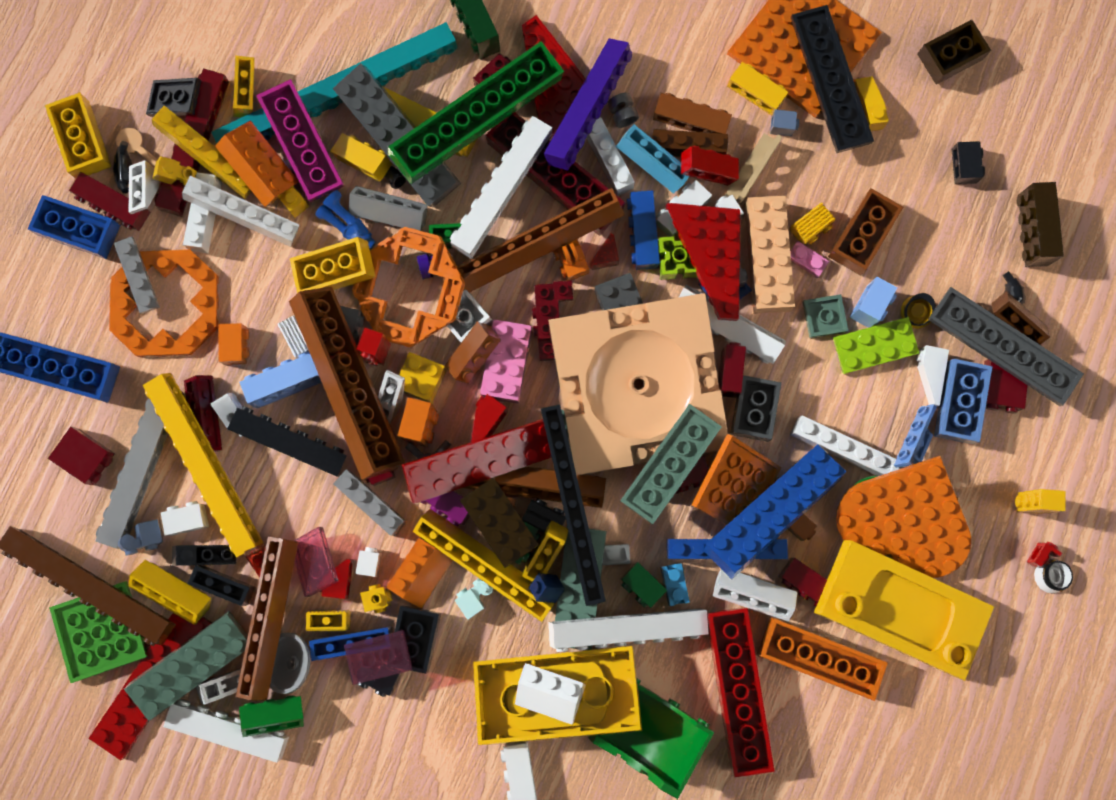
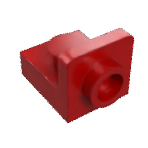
(1040, 554)

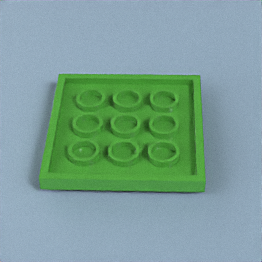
(93, 641)

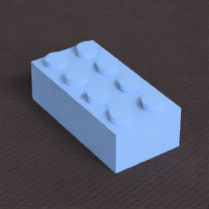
(280, 381)

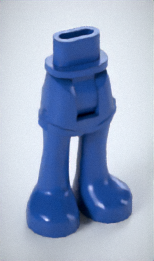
(355, 226)

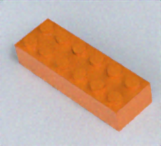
(822, 658)

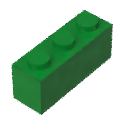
(271, 716)

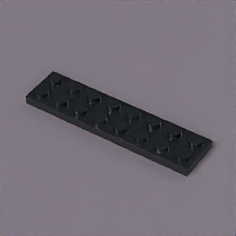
(832, 79)

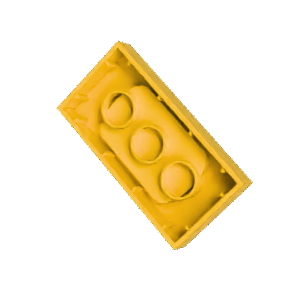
(904, 609)
(606, 706)

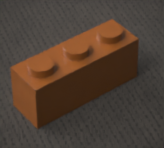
(472, 352)

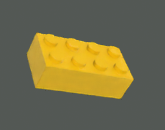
(78, 135)
(333, 266)

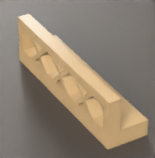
(753, 167)

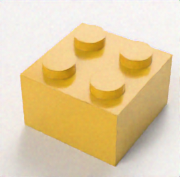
(422, 377)

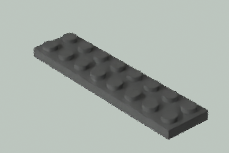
(1006, 346)

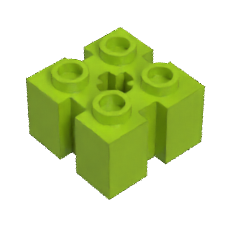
(670, 266)

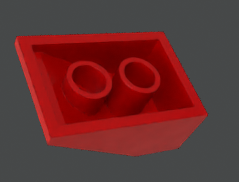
(487, 417)

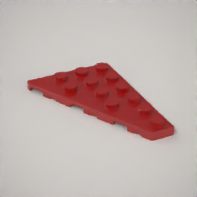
(556, 100)
(714, 249)

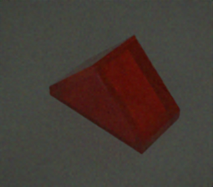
(607, 255)

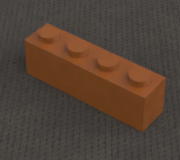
(690, 115)

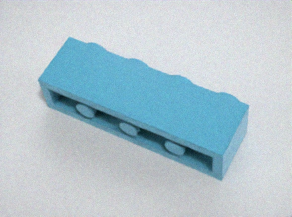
(652, 158)

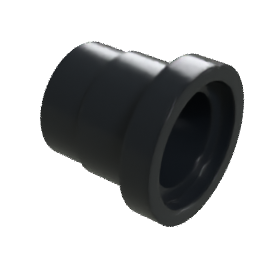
(395, 177)

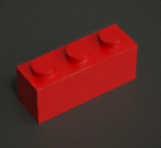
(709, 165)
(373, 347)

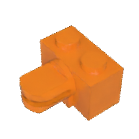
(572, 260)

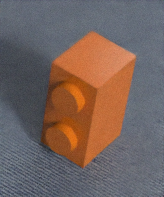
(233, 343)

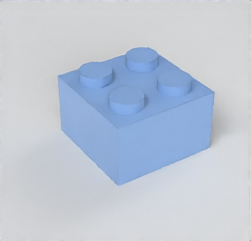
(873, 302)

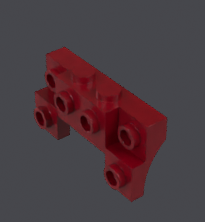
(547, 308)

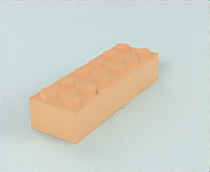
(769, 254)

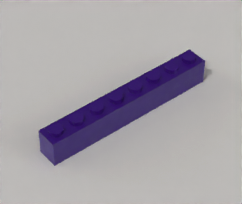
(588, 104)

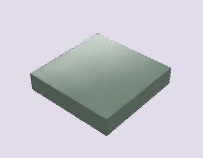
(825, 316)

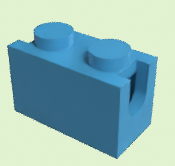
(675, 584)

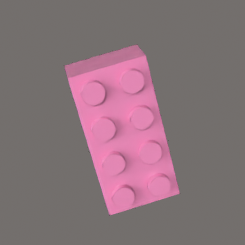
(507, 362)

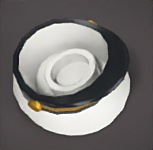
(1053, 576)

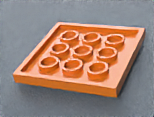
(734, 480)

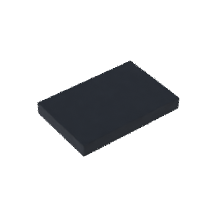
(175, 94)

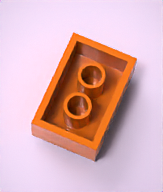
(418, 422)

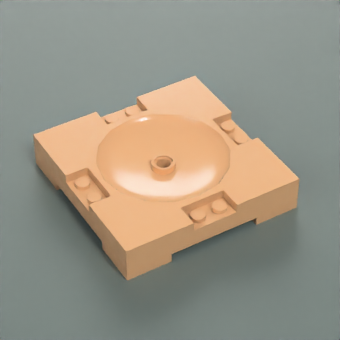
(607, 351)

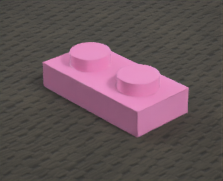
(808, 259)

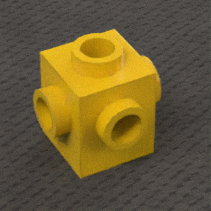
(369, 598)

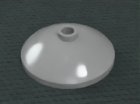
(290, 664)

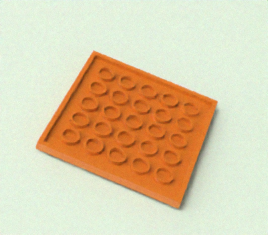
(774, 49)

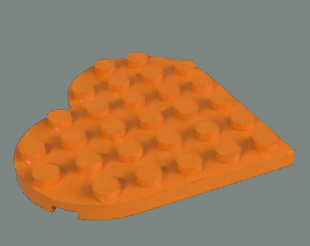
(910, 517)

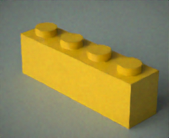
(169, 592)

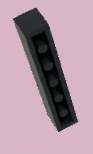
(287, 442)

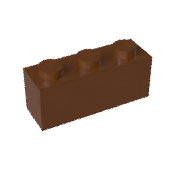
(1020, 318)

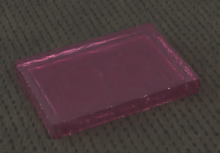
(314, 562)
(378, 657)

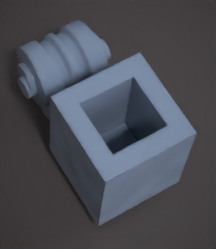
(147, 537)

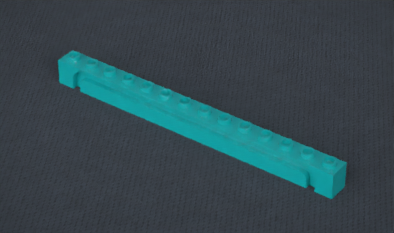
(384, 66)

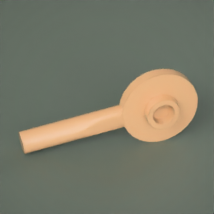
(135, 143)

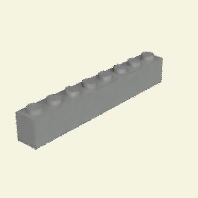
(133, 479)

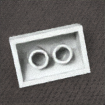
(549, 693)

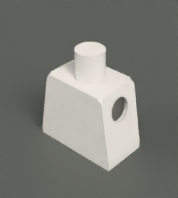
(226, 407)

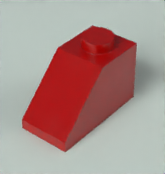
(341, 588)

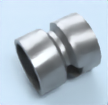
(622, 109)

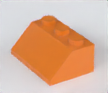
(419, 573)

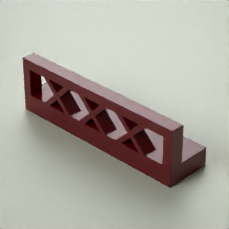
(202, 396)

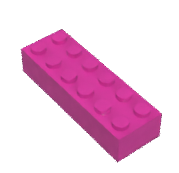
(300, 140)

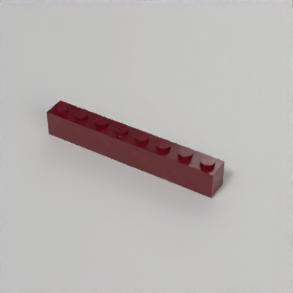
(208, 105)

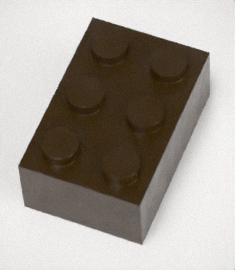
(954, 51)

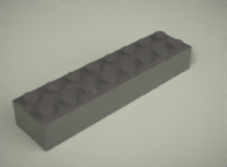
(387, 124)

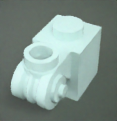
(470, 601)

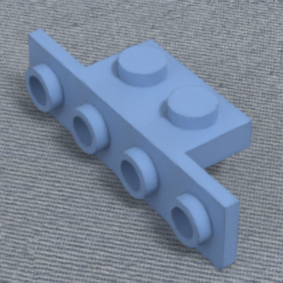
(917, 439)

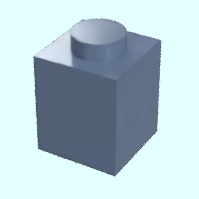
(784, 122)

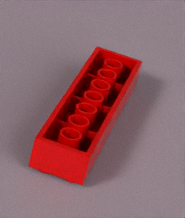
(740, 692)

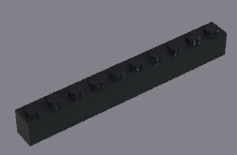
(573, 505)

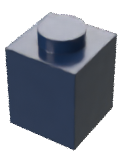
(546, 588)

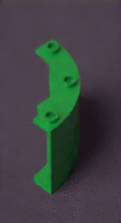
(665, 747)

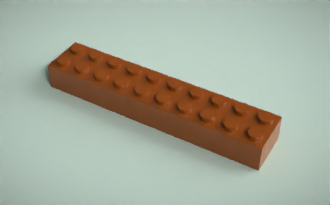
(346, 382)

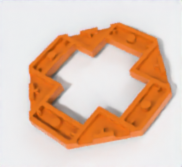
(441, 265)
(163, 343)

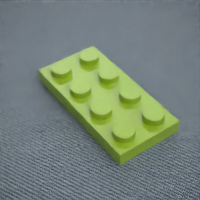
(875, 345)

